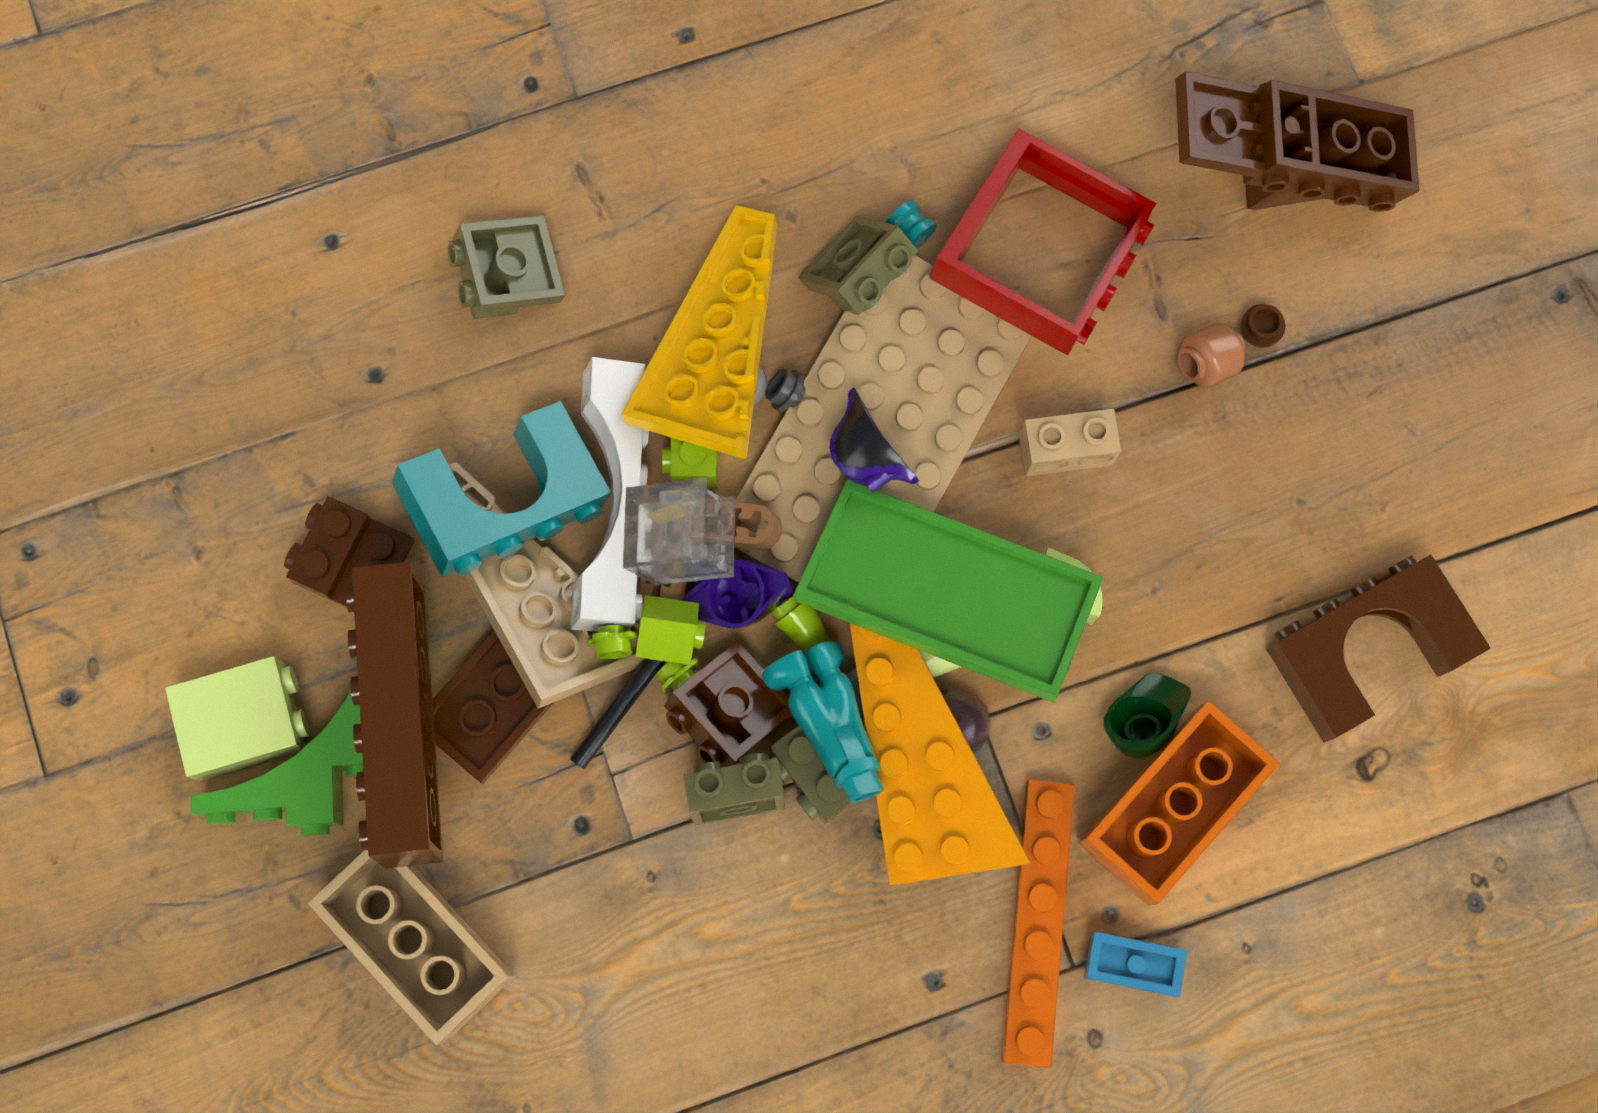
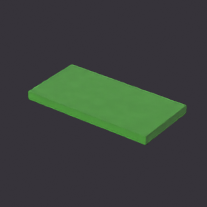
(949, 590)

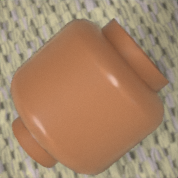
(1211, 355)

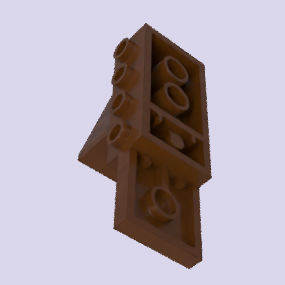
(1298, 142)

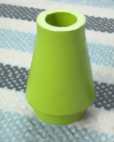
(800, 623)

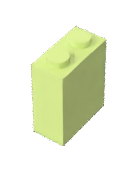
(237, 718)

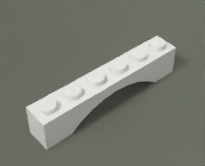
(606, 590)

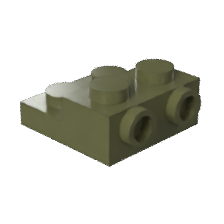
(860, 264)
(505, 266)
(802, 765)
(734, 790)

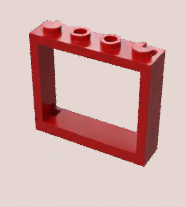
(1074, 180)

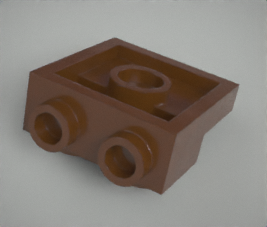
(338, 542)
(727, 707)

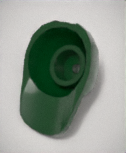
(1146, 715)

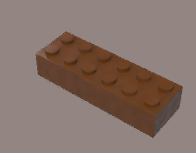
(395, 716)

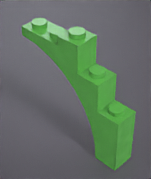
(303, 786)

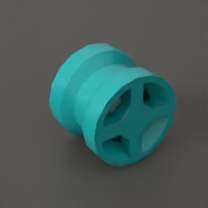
(912, 223)

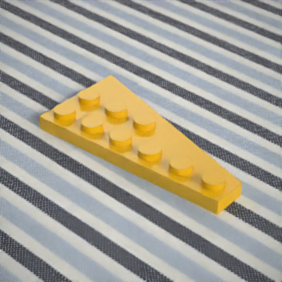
(709, 358)

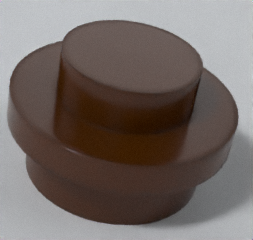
(1262, 325)

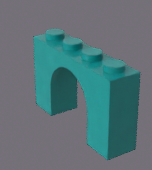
(464, 534)

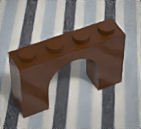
(1414, 598)

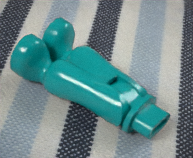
(829, 716)

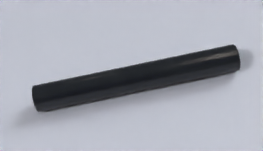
(616, 712)

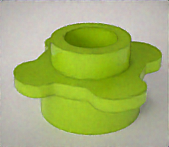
(612, 642)
(674, 674)

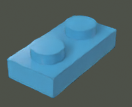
(1135, 964)

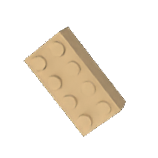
(412, 944)

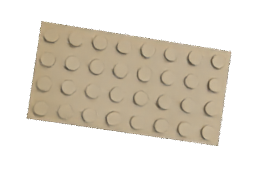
(928, 379)

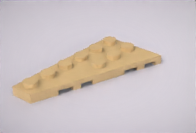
(530, 611)

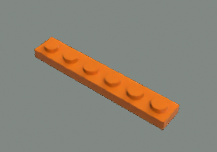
(1038, 924)

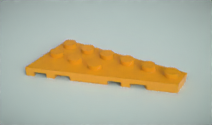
(935, 798)

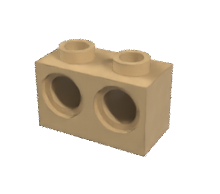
(1069, 442)

